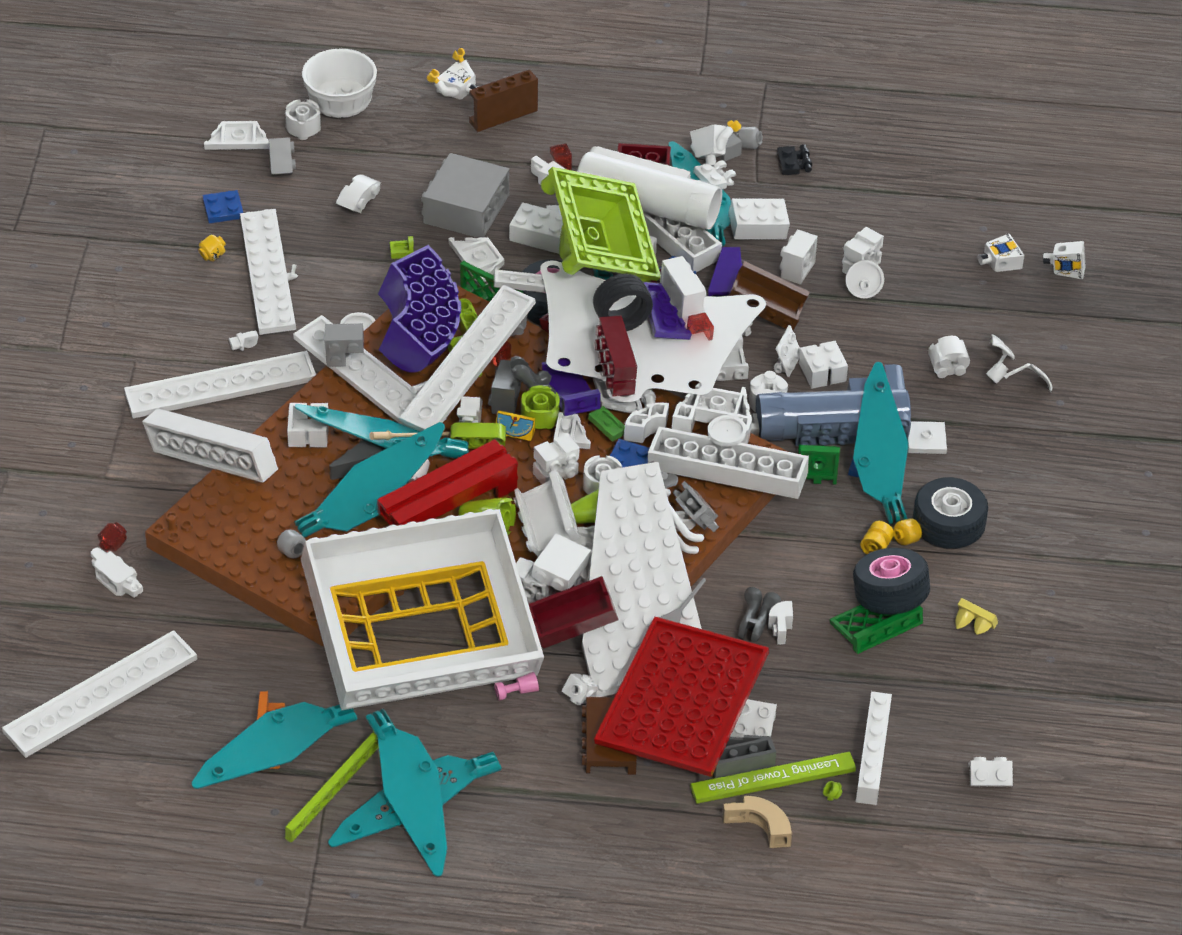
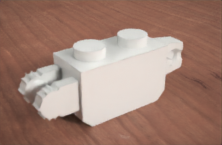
(115, 574)

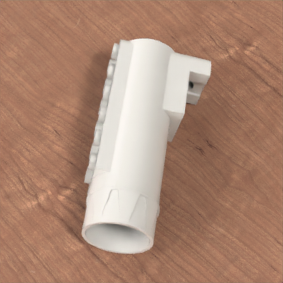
(660, 187)

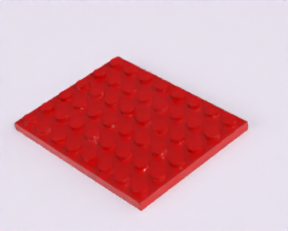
(682, 696)

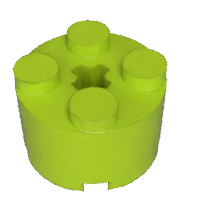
(542, 405)

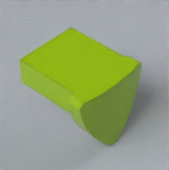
(401, 248)

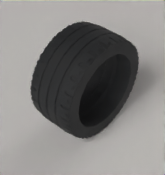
(617, 288)

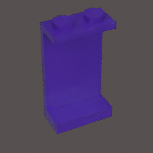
(572, 390)

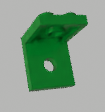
(829, 462)

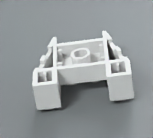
(712, 405)

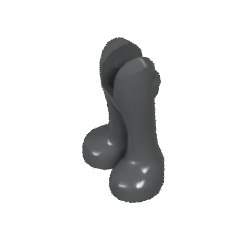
(523, 372)
(753, 599)

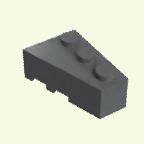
(504, 389)
(746, 755)

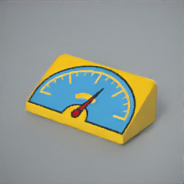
(517, 425)

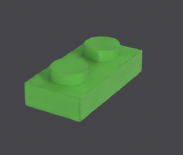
(607, 423)

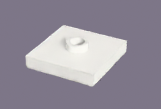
(927, 438)

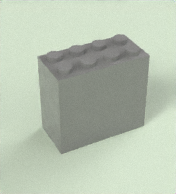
(465, 195)

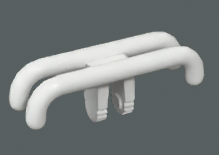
(684, 524)

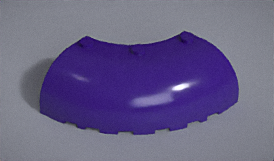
(422, 309)

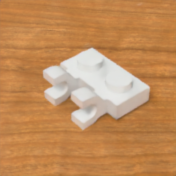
(714, 174)

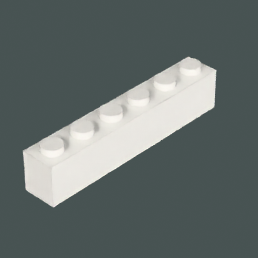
(873, 748)

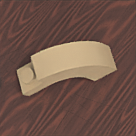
(764, 814)

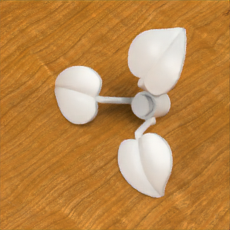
(999, 370)

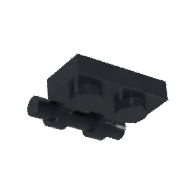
(789, 157)

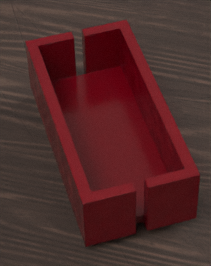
(616, 356)
(573, 612)

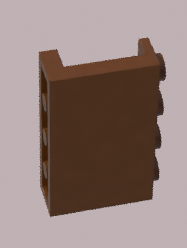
(504, 100)
(782, 298)
(599, 755)

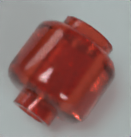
(112, 537)

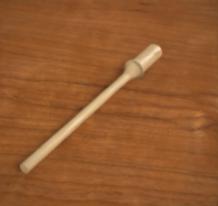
(388, 435)

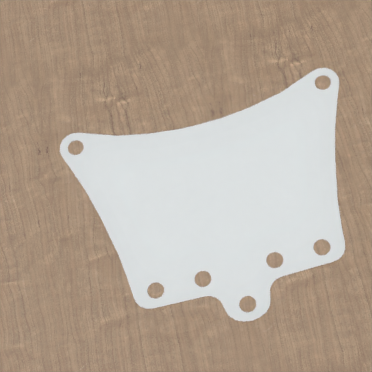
(680, 361)

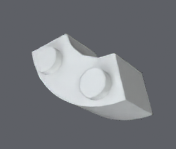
(358, 193)
(645, 422)

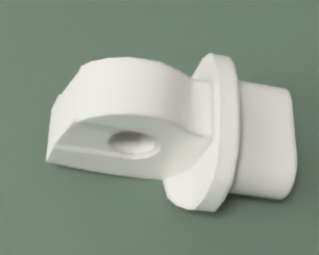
(243, 340)

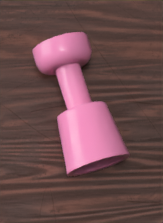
(524, 684)

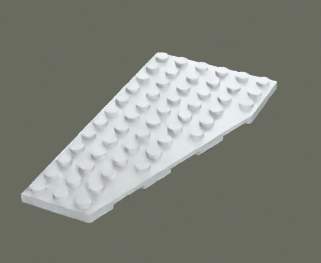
(641, 565)

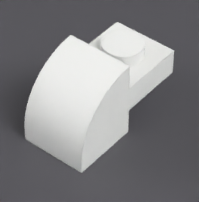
(540, 168)
(781, 619)

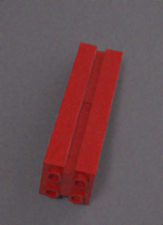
(452, 485)

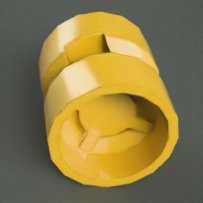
(877, 537)

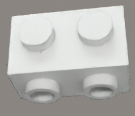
(991, 773)

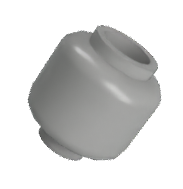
(750, 137)
(291, 543)

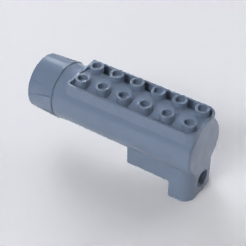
(824, 415)

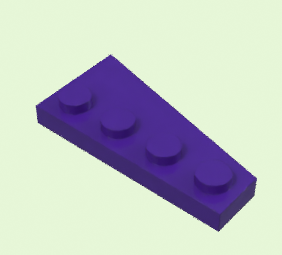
(664, 315)

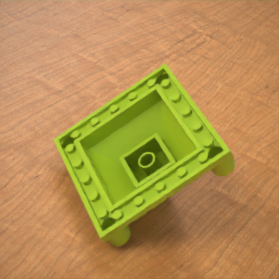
(601, 224)

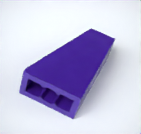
(725, 272)

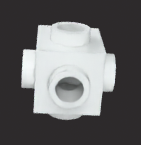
(579, 687)

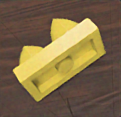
(968, 611)

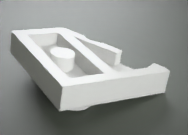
(572, 425)

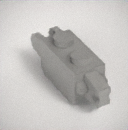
(696, 507)

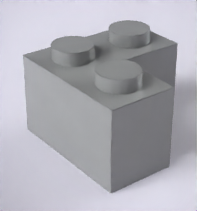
(280, 156)
(341, 340)

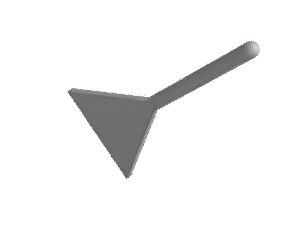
(676, 614)

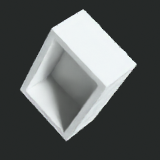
(759, 219)
(682, 287)

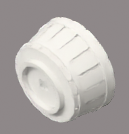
(340, 81)

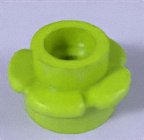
(832, 790)

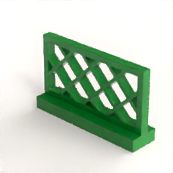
(473, 288)
(879, 632)

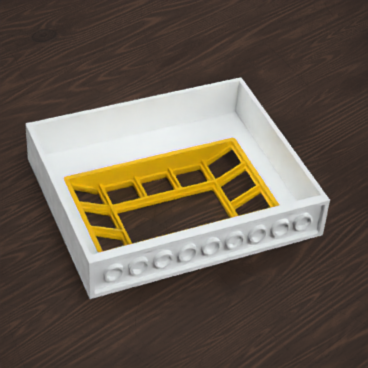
(412, 558)

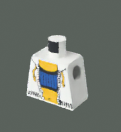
(1002, 254)
(1067, 259)

